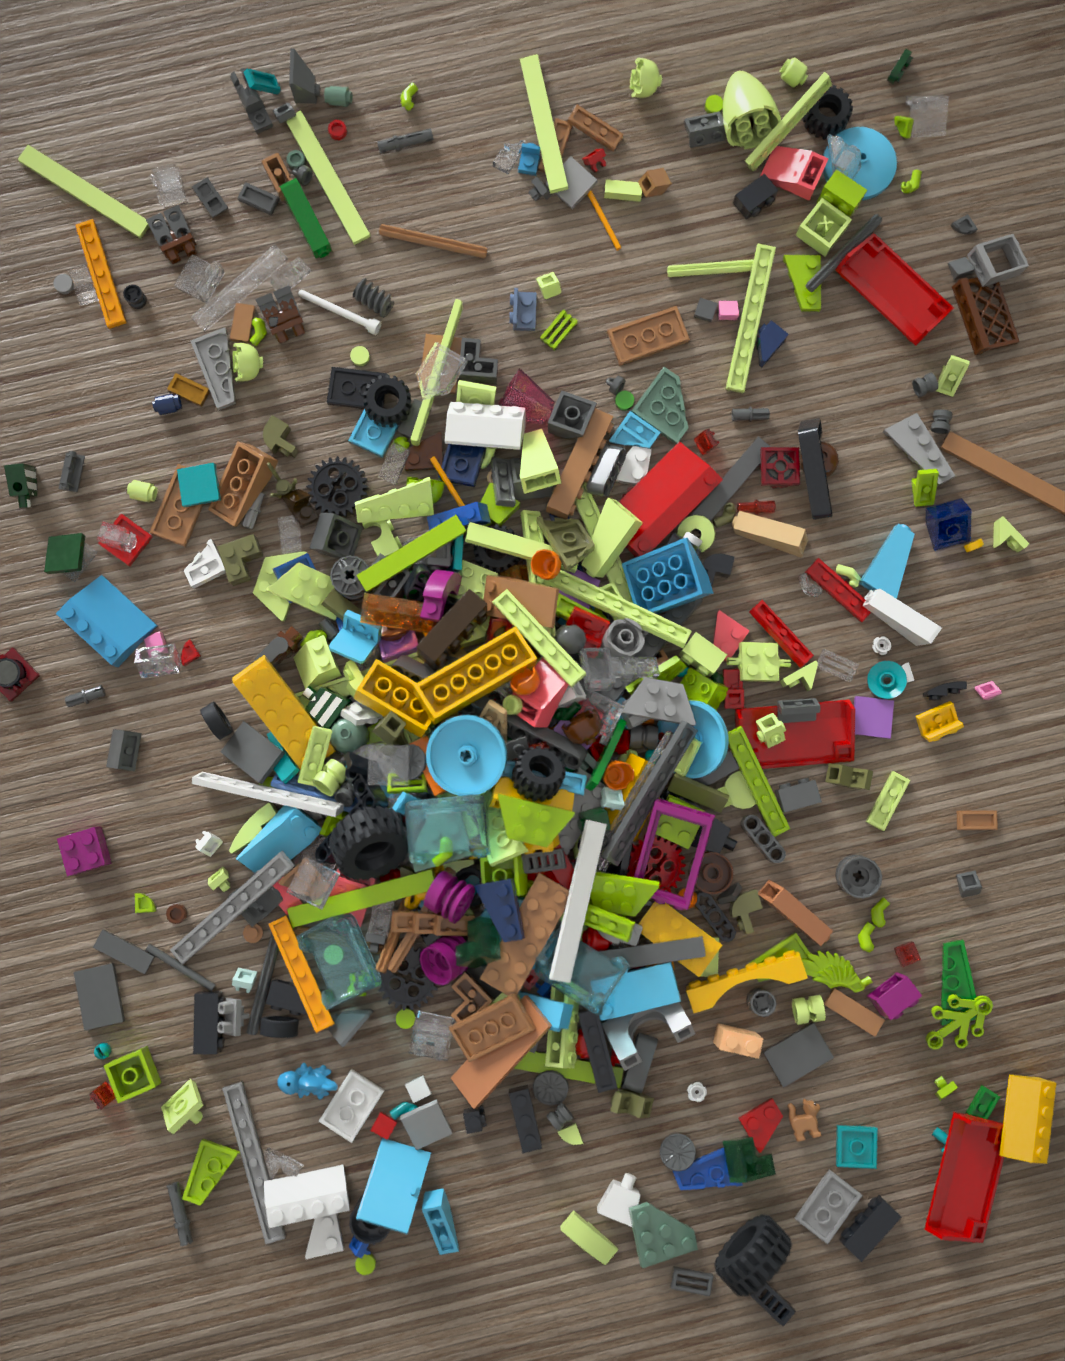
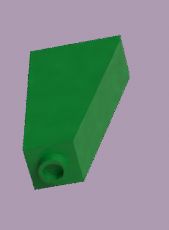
(305, 218)

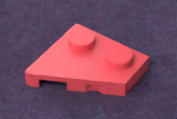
(728, 634)

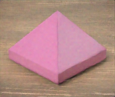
(988, 690)

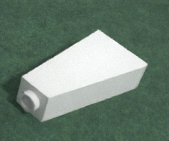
(901, 617)

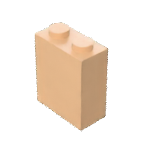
(738, 1040)

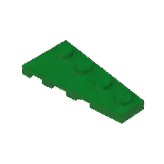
(956, 977)

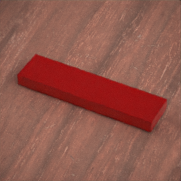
(838, 589)
(781, 633)

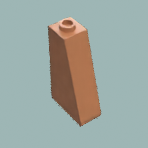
(795, 912)

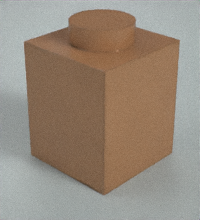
(654, 182)

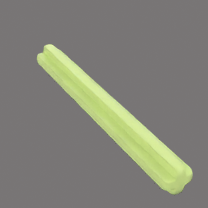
(709, 268)

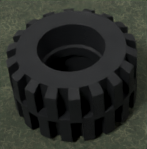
(822, 125)
(387, 386)
(495, 565)
(542, 761)

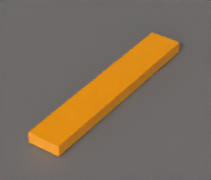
(100, 274)
(301, 974)

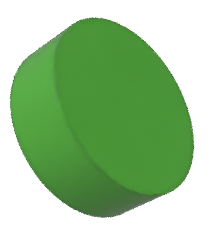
(624, 400)

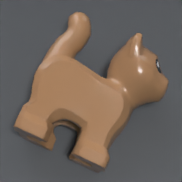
(804, 1122)

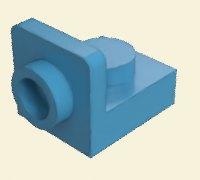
(529, 159)

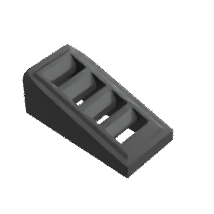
(531, 861)

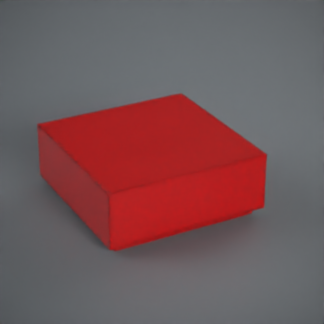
(384, 1125)

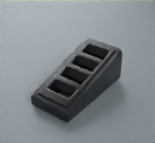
(785, 1315)

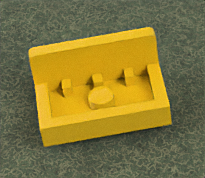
(939, 722)

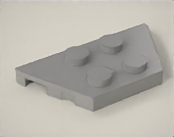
(660, 701)

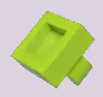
(945, 1089)

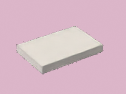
(351, 1105)

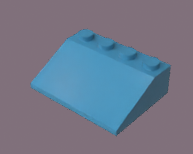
(667, 577)
(107, 620)

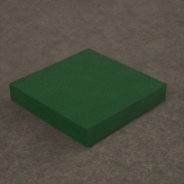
(64, 553)

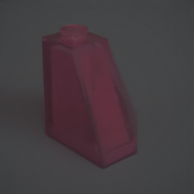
(527, 394)

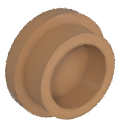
(253, 934)

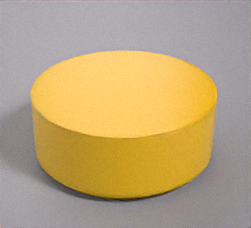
(973, 545)

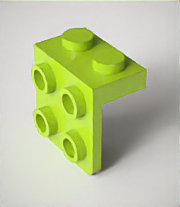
(703, 689)

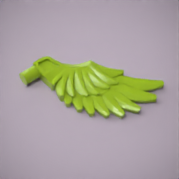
(834, 971)

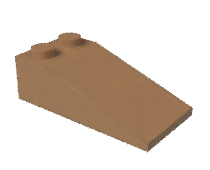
(242, 482)
(534, 597)

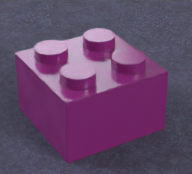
(84, 851)
(894, 996)

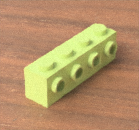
(561, 1044)

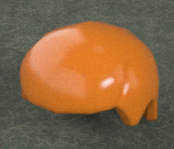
(546, 564)
(525, 682)
(618, 775)

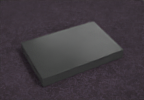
(252, 752)
(99, 996)
(798, 1054)

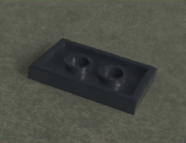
(348, 386)

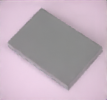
(828, 1206)

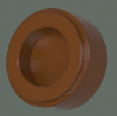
(176, 913)

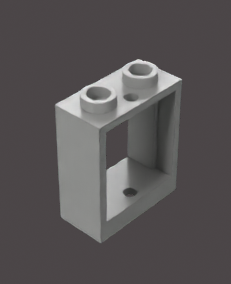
(984, 267)

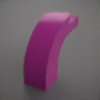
(436, 591)

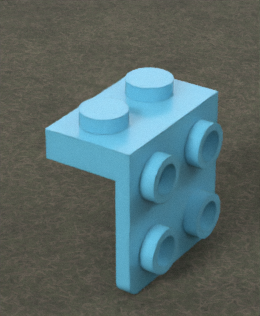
(356, 639)

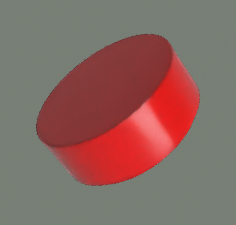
(337, 129)

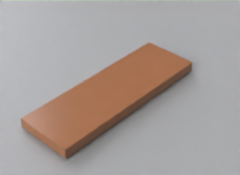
(481, 1076)

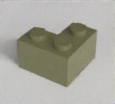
(236, 554)

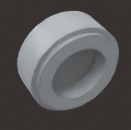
(63, 284)

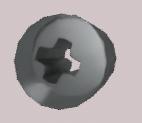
(372, 298)

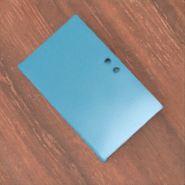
(393, 1178)

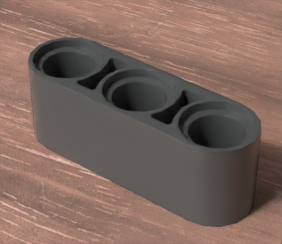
(606, 470)
(771, 843)
(636, 1076)

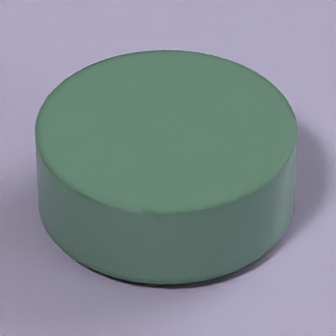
(295, 159)

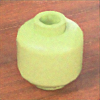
(794, 72)

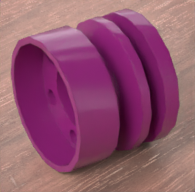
(449, 896)
(439, 960)

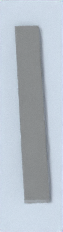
(232, 907)
(251, 1155)

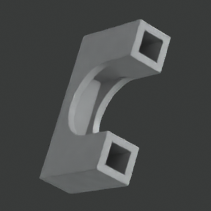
(621, 1030)

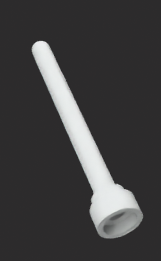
(372, 325)

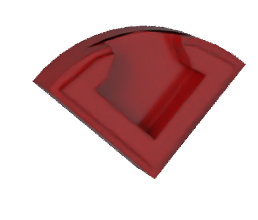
(189, 653)

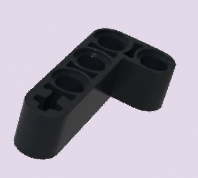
(419, 584)

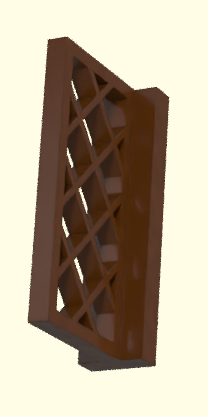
(972, 315)

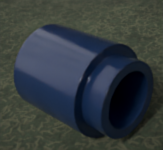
(167, 404)

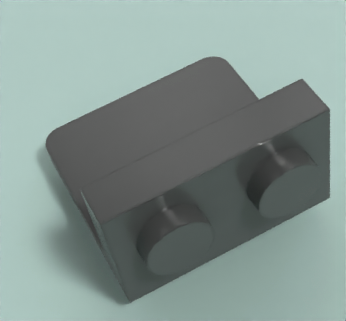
(441, 561)
(262, 906)

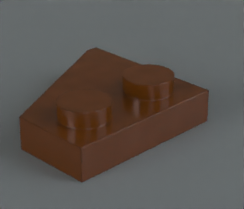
(420, 455)

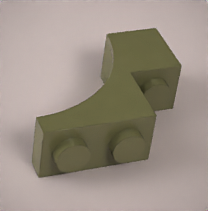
(391, 730)

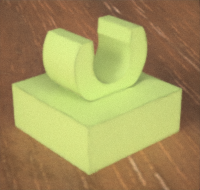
(219, 879)

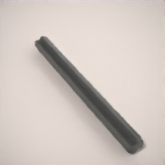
(833, 263)
(263, 986)

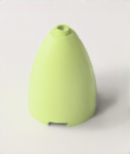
(746, 98)

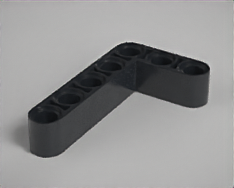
(813, 461)
(367, 796)

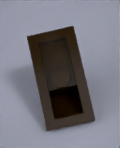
(299, 505)

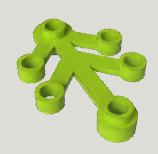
(960, 1019)

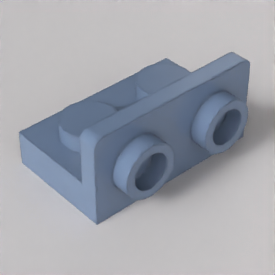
(524, 310)

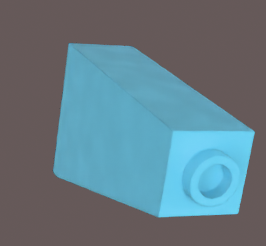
(890, 562)

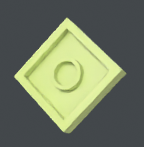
(475, 393)
(183, 1107)

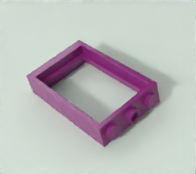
(686, 814)

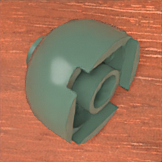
(347, 736)

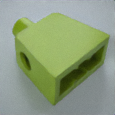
(497, 514)

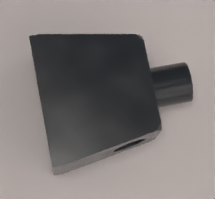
(717, 839)

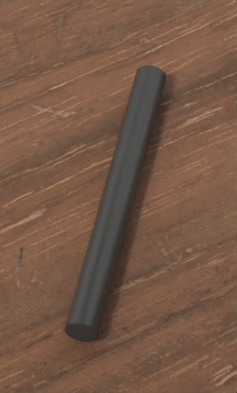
(181, 968)

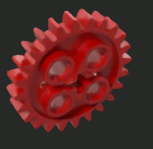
(666, 877)

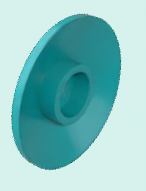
(891, 670)

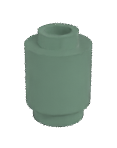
(338, 96)

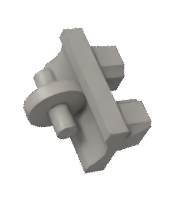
(234, 1017)

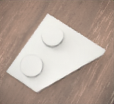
(634, 466)
(205, 566)
(360, 714)
(325, 1237)

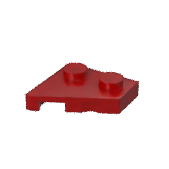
(761, 1122)

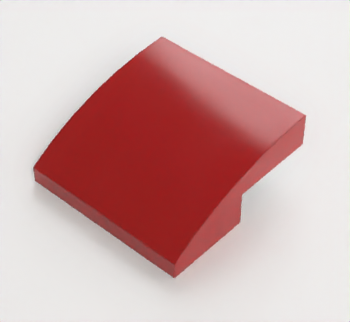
(591, 624)

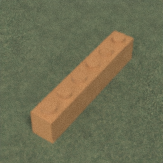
(579, 464)

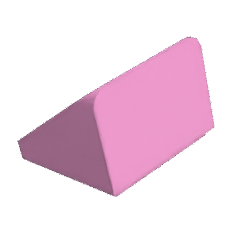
(728, 310)
(155, 640)

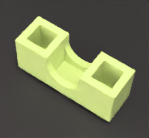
(386, 543)

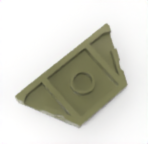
(567, 539)

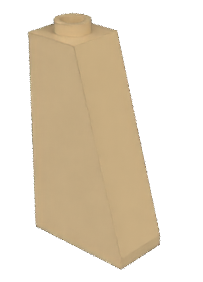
(771, 533)

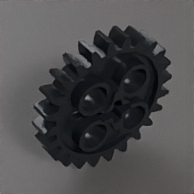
(322, 479)
(400, 994)

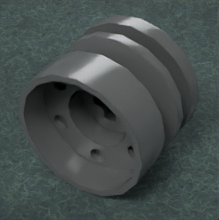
(347, 587)
(864, 886)

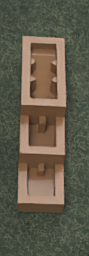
(428, 923)

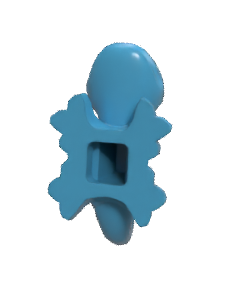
(310, 1081)

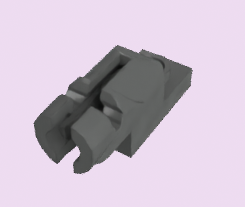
(252, 104)

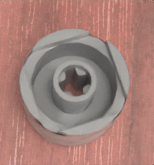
(623, 638)

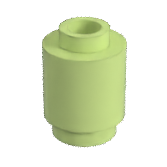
(142, 491)

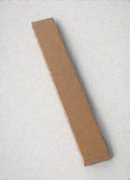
(1004, 471)

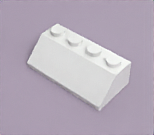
(485, 425)
(306, 1196)

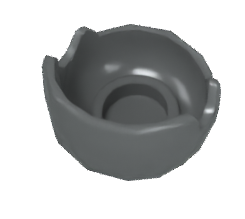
(570, 638)

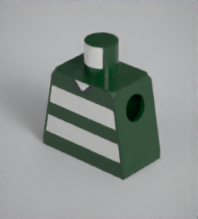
(21, 483)
(325, 705)

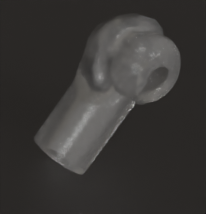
(807, 587)

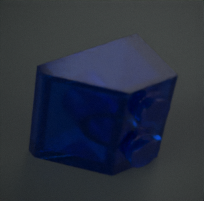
(949, 524)

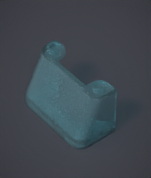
(447, 826)
(341, 958)
(593, 975)

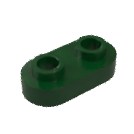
(897, 72)

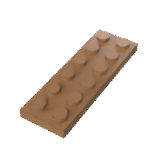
(539, 917)

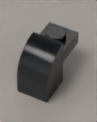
(718, 565)

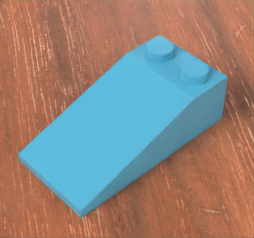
(287, 831)
(643, 990)

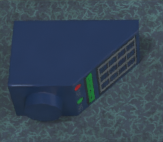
(769, 341)

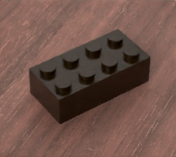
(452, 630)

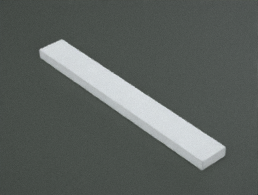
(268, 794)
(577, 901)

